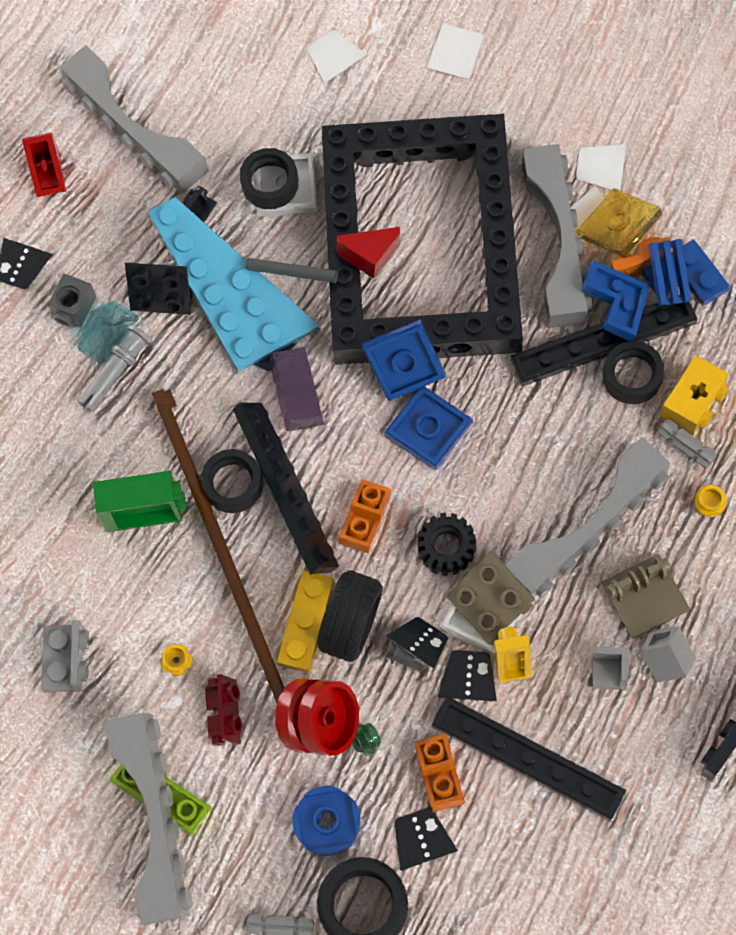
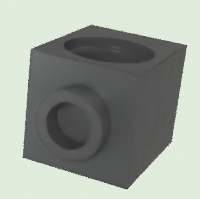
(71, 289)

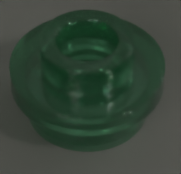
(366, 739)

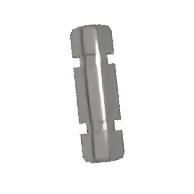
(687, 443)
(279, 925)

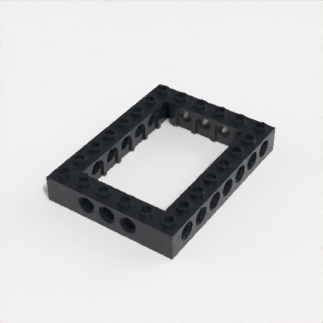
(425, 140)

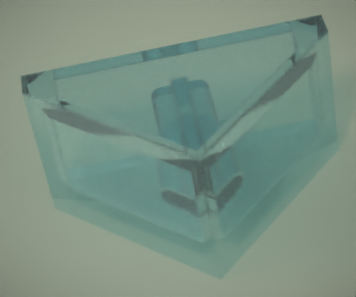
(104, 329)

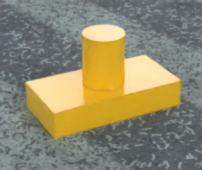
(512, 656)

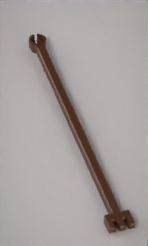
(164, 402)

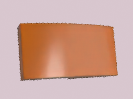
(634, 265)
(365, 516)
(439, 772)

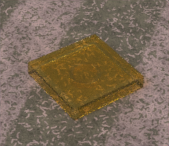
(619, 222)

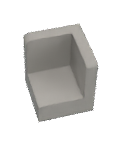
(667, 654)
(610, 668)

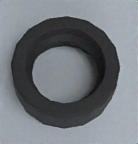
(263, 158)
(642, 351)
(225, 458)

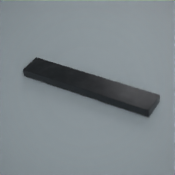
(596, 343)
(529, 758)

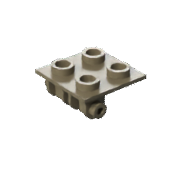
(645, 595)
(490, 597)

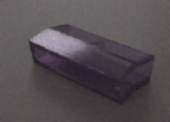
(296, 389)

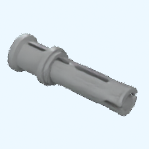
(122, 356)

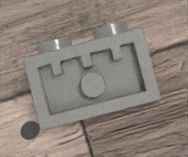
(64, 657)

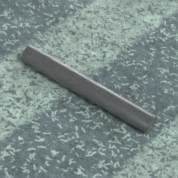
(291, 270)

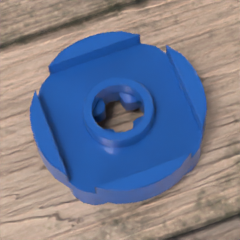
(342, 833)

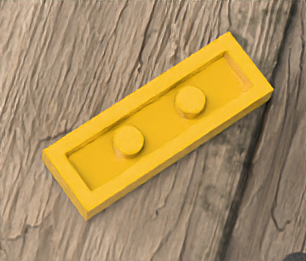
(305, 621)

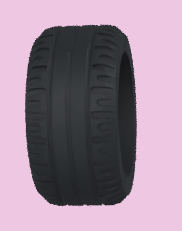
(349, 616)
(362, 867)

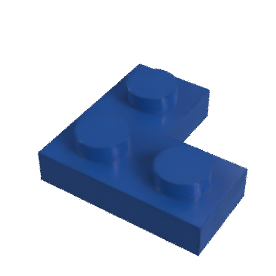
(703, 276)
(624, 295)

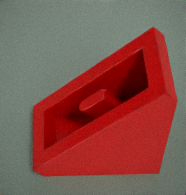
(44, 164)
(369, 249)

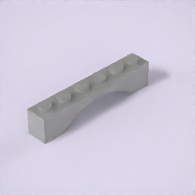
(172, 157)
(546, 181)
(542, 562)
(161, 889)

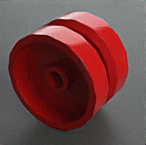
(317, 716)

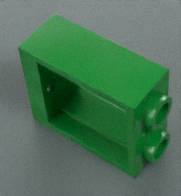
(139, 501)

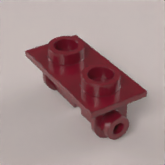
(223, 695)

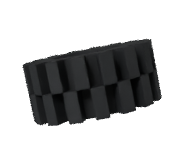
(440, 526)

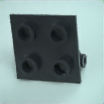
(158, 288)

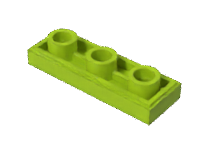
(186, 808)

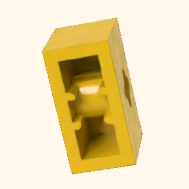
(699, 379)

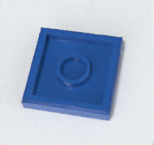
(404, 360)
(428, 427)

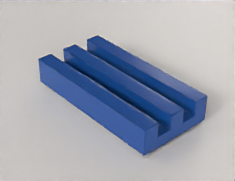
(681, 271)

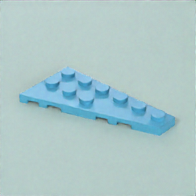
(239, 303)

